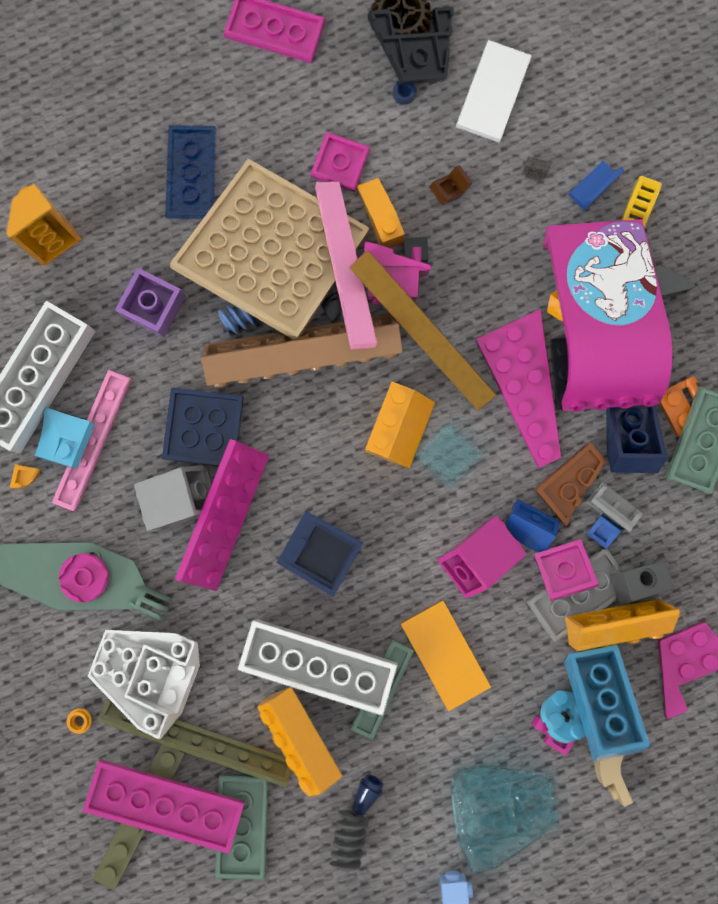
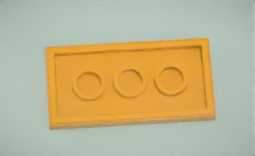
(445, 655)

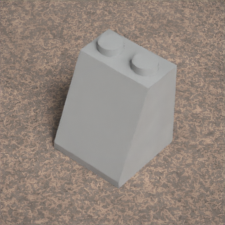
(173, 496)

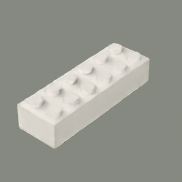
(38, 372)
(318, 666)

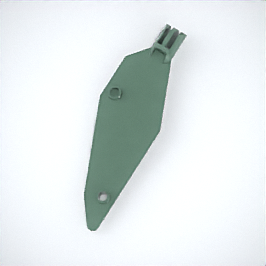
(35, 571)

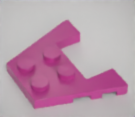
(683, 659)

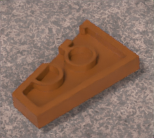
(569, 482)

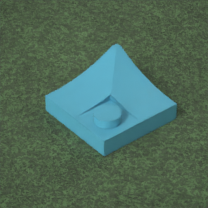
(63, 438)

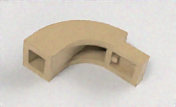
(609, 775)

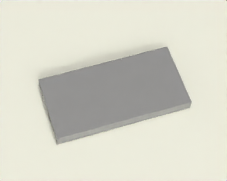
(552, 614)

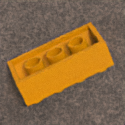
(39, 226)
(621, 624)
(299, 742)

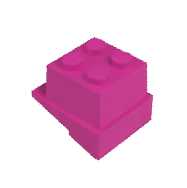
(402, 269)

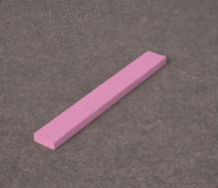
(343, 254)

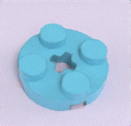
(551, 714)

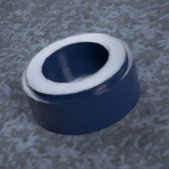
(404, 94)

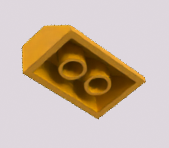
(400, 425)

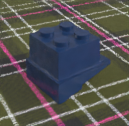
(319, 553)

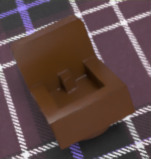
(451, 186)

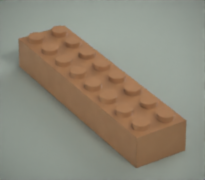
(278, 353)

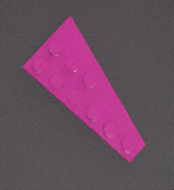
(521, 371)

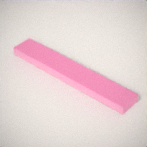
(103, 416)

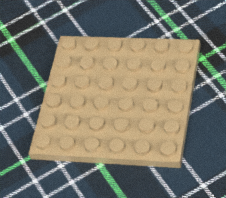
(264, 250)

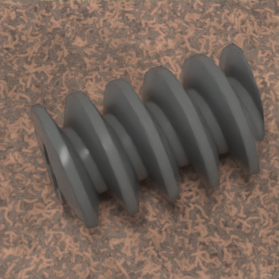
(351, 841)

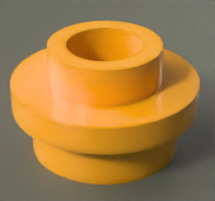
(74, 726)

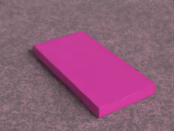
(275, 28)

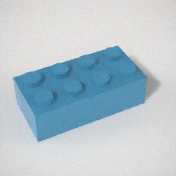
(606, 703)

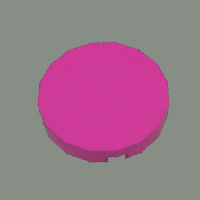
(84, 577)

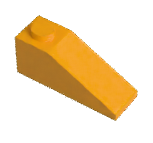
(381, 213)

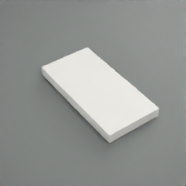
(493, 91)

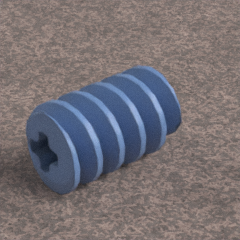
(235, 318)

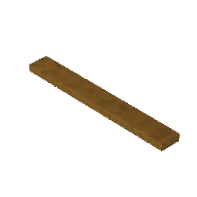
(422, 329)

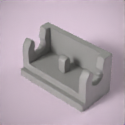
(614, 507)

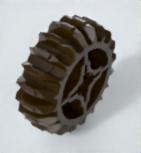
(412, 11)

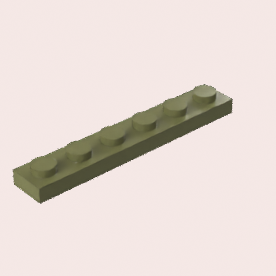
(128, 837)

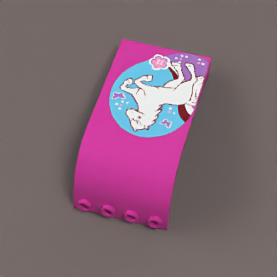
(610, 315)

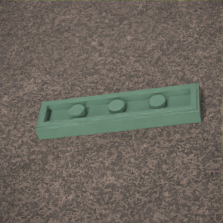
(367, 722)

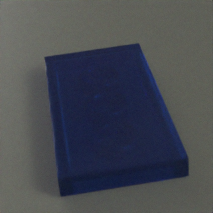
(190, 171)

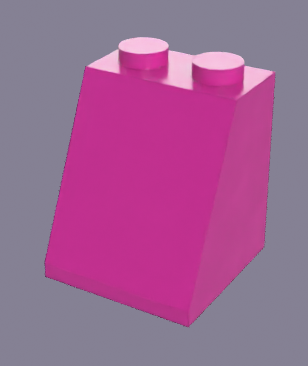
(482, 557)

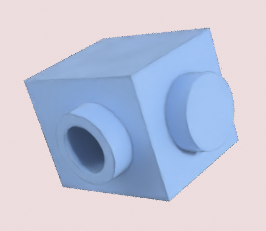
(455, 888)

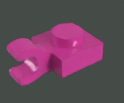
(563, 748)

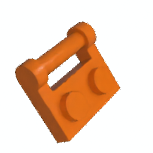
(676, 405)

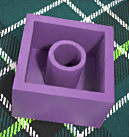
(150, 302)

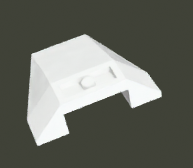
(146, 676)

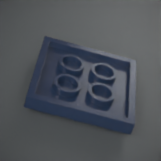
(201, 425)

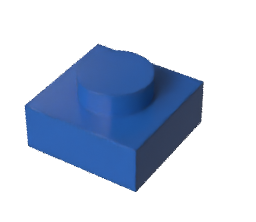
(604, 531)

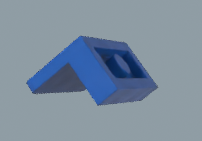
(594, 185)
(532, 526)

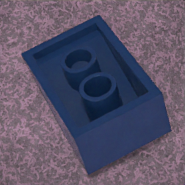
(634, 440)

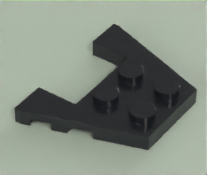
(416, 56)

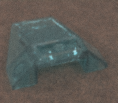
(500, 812)

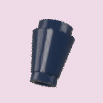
(368, 792)

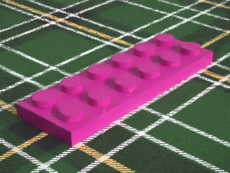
(222, 516)
(163, 806)

